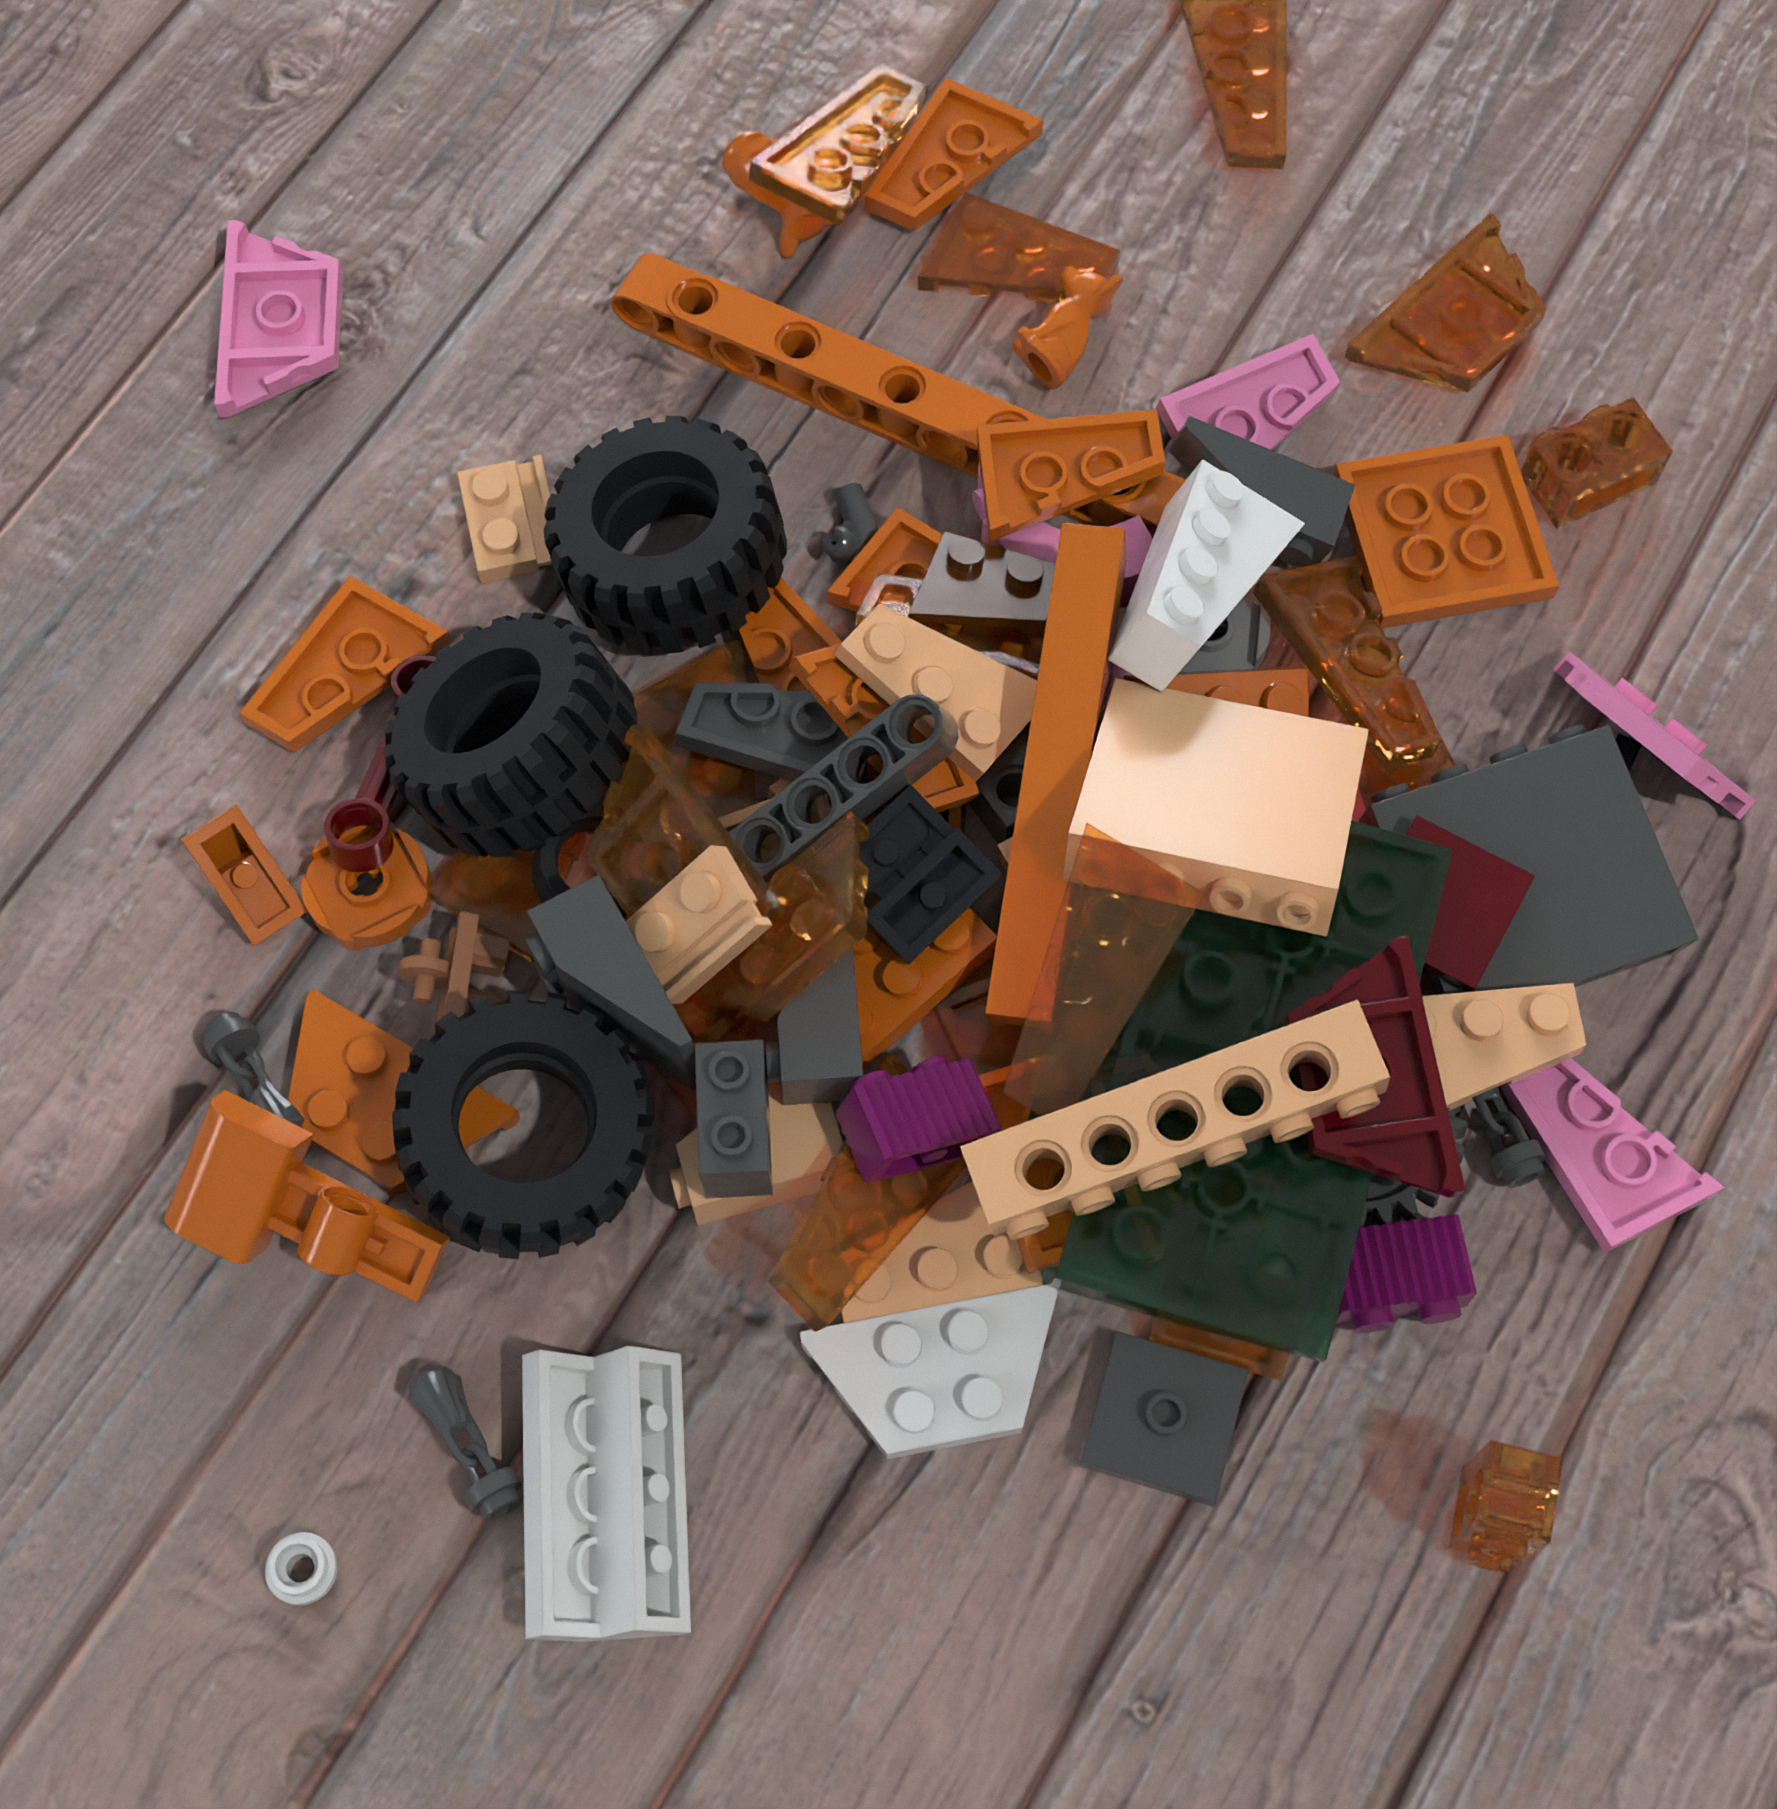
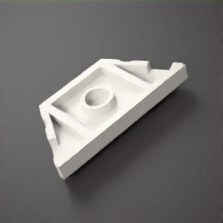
(939, 1370)

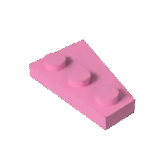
(1259, 397)
(1603, 1157)

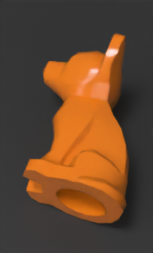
(797, 222)
(1061, 340)

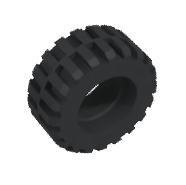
(650, 476)
(510, 735)
(504, 1039)

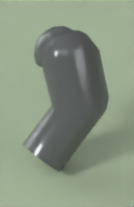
(856, 529)

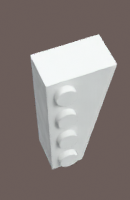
(1199, 566)

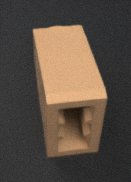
(801, 1147)

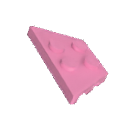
(275, 319)
(1671, 743)

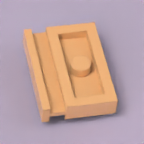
(506, 517)
(698, 923)

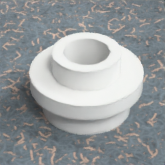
(284, 1556)

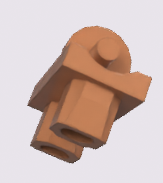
(466, 952)

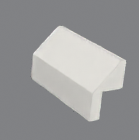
(604, 1496)

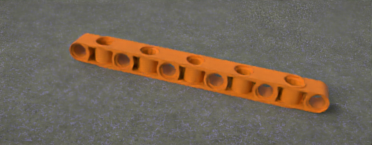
(841, 375)

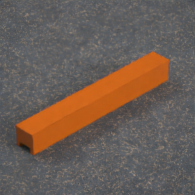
(1057, 757)

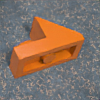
(244, 875)

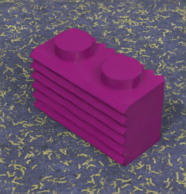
(915, 1117)
(1405, 1272)

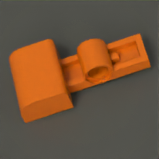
(251, 1182)

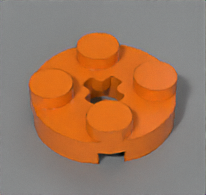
(374, 918)

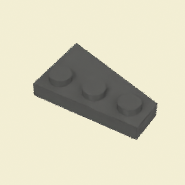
(759, 728)

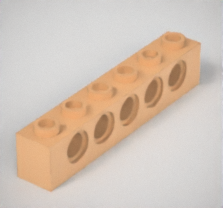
(1333, 1040)

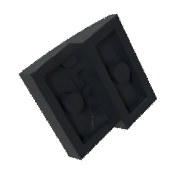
(919, 874)

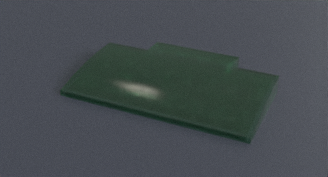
(1271, 1235)

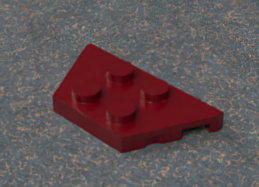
(1410, 1129)

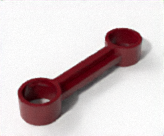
(374, 796)

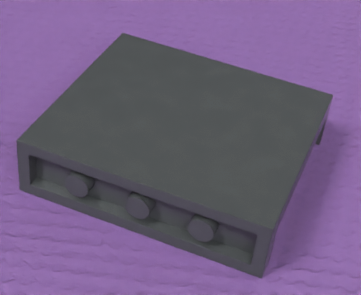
(1579, 827)

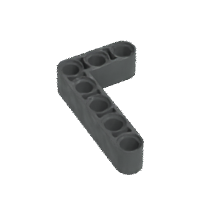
(840, 778)

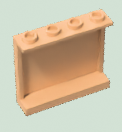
(1226, 800)

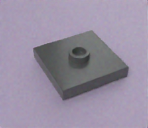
(1164, 1418)

